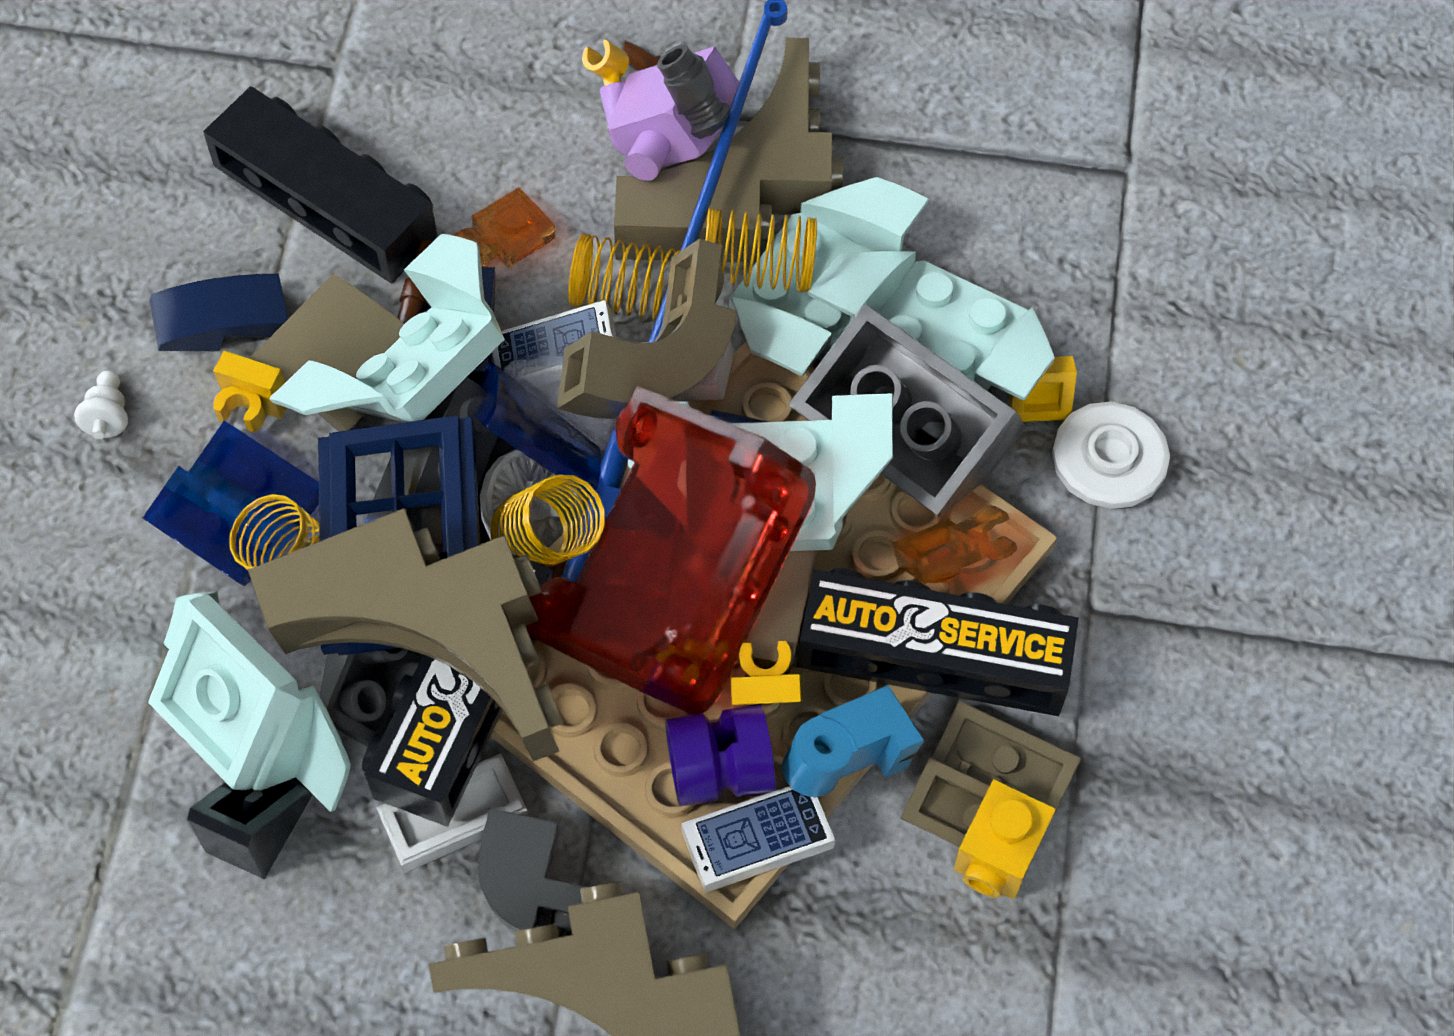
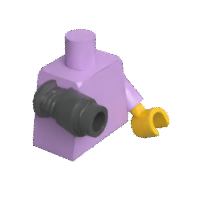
(666, 109)

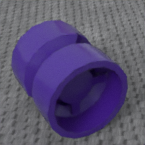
(720, 755)

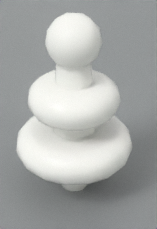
(103, 408)

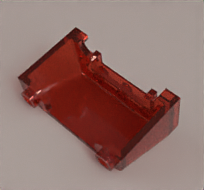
(679, 554)

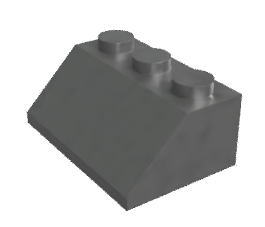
(944, 423)

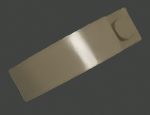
(605, 370)

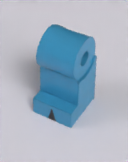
(851, 739)

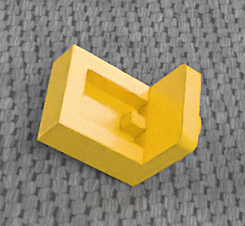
(1002, 841)

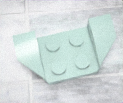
(952, 317)
(792, 325)
(428, 358)
(841, 453)
(244, 706)

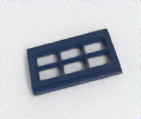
(457, 485)

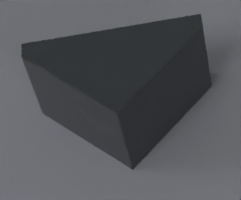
(248, 824)

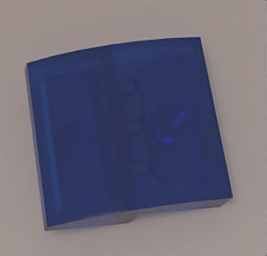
(536, 429)
(227, 476)

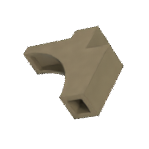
(768, 170)
(396, 591)
(600, 972)

